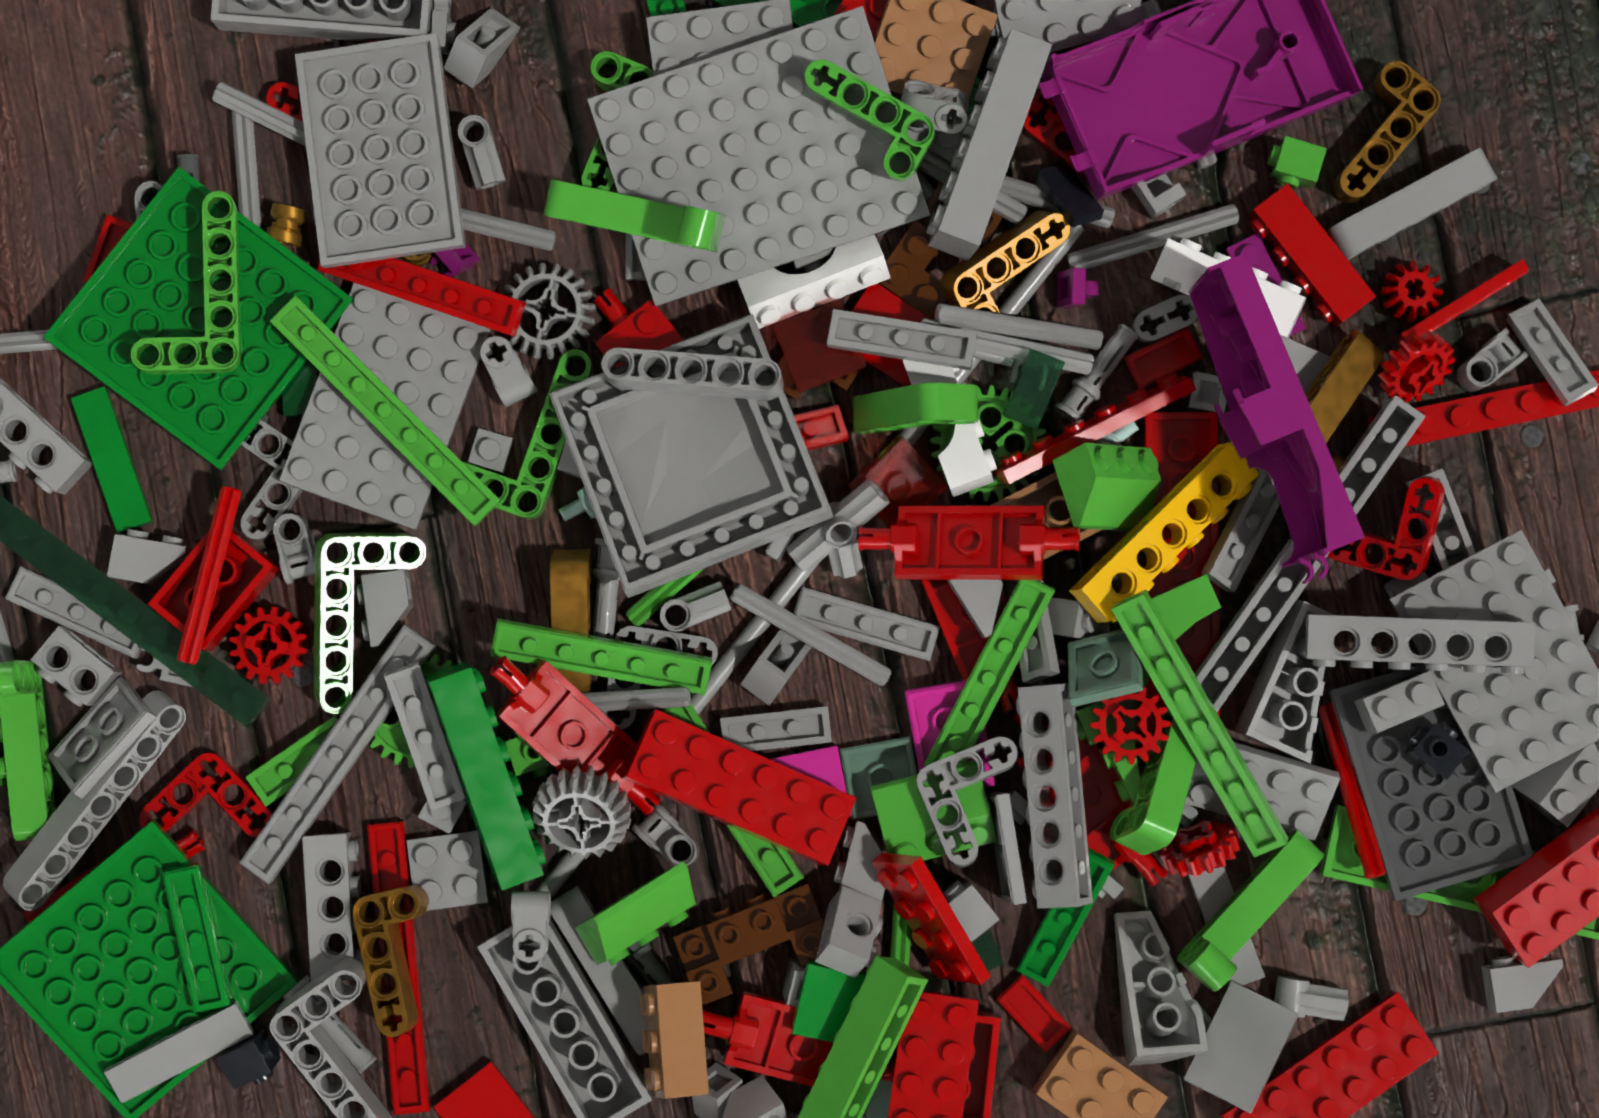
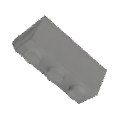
(1564, 786)

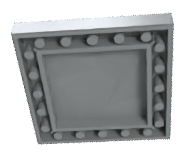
(689, 474)

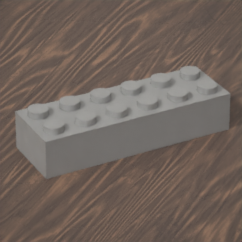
(326, 18)
(989, 145)
(568, 1026)

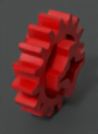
(1416, 367)
(273, 630)
(1118, 737)
(1200, 848)

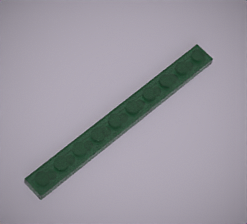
(127, 614)

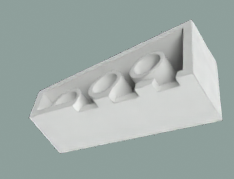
(1184, 264)

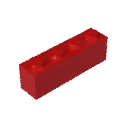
(1310, 256)

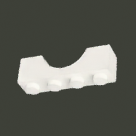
(780, 295)
(963, 459)

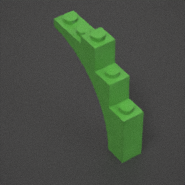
(1180, 610)

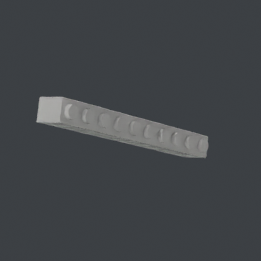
(1282, 587)

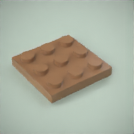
(933, 43)

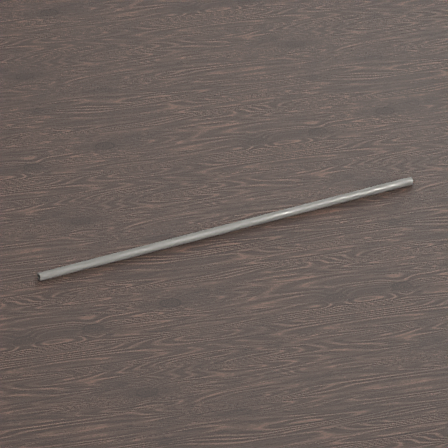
(797, 576)

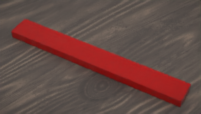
(408, 1050)

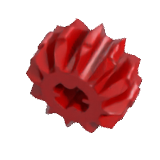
(1423, 290)

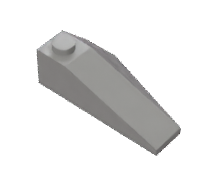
(1155, 1004)

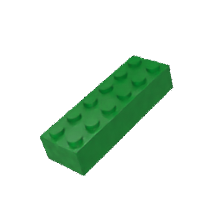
(484, 776)

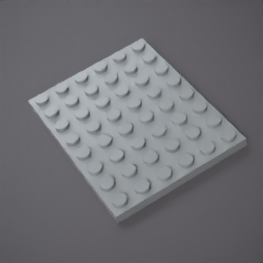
(760, 151)

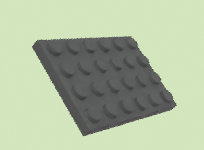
(1426, 826)

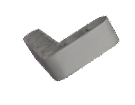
(330, 1057)

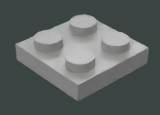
(449, 869)

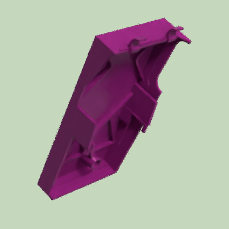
(1195, 85)
(1270, 412)

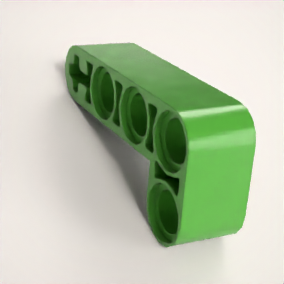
(626, 73)
(867, 112)
(915, 407)
(1160, 796)

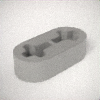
(1161, 311)

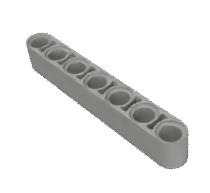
(81, 820)

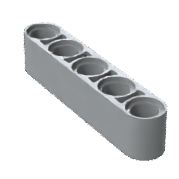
(1412, 204)
(679, 362)
(616, 982)

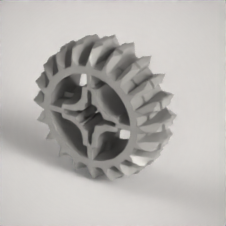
(550, 293)
(581, 812)

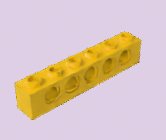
(1095, 588)

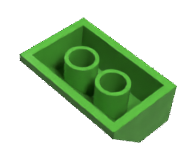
(1108, 485)
(906, 822)
(638, 915)

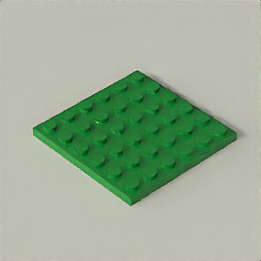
(156, 289)
(108, 969)

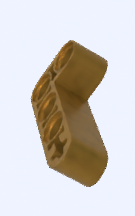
(1383, 140)
(1006, 260)
(1342, 380)
(571, 601)
(394, 961)

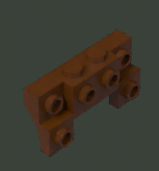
(748, 931)

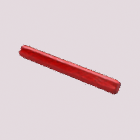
(209, 575)
(1352, 796)

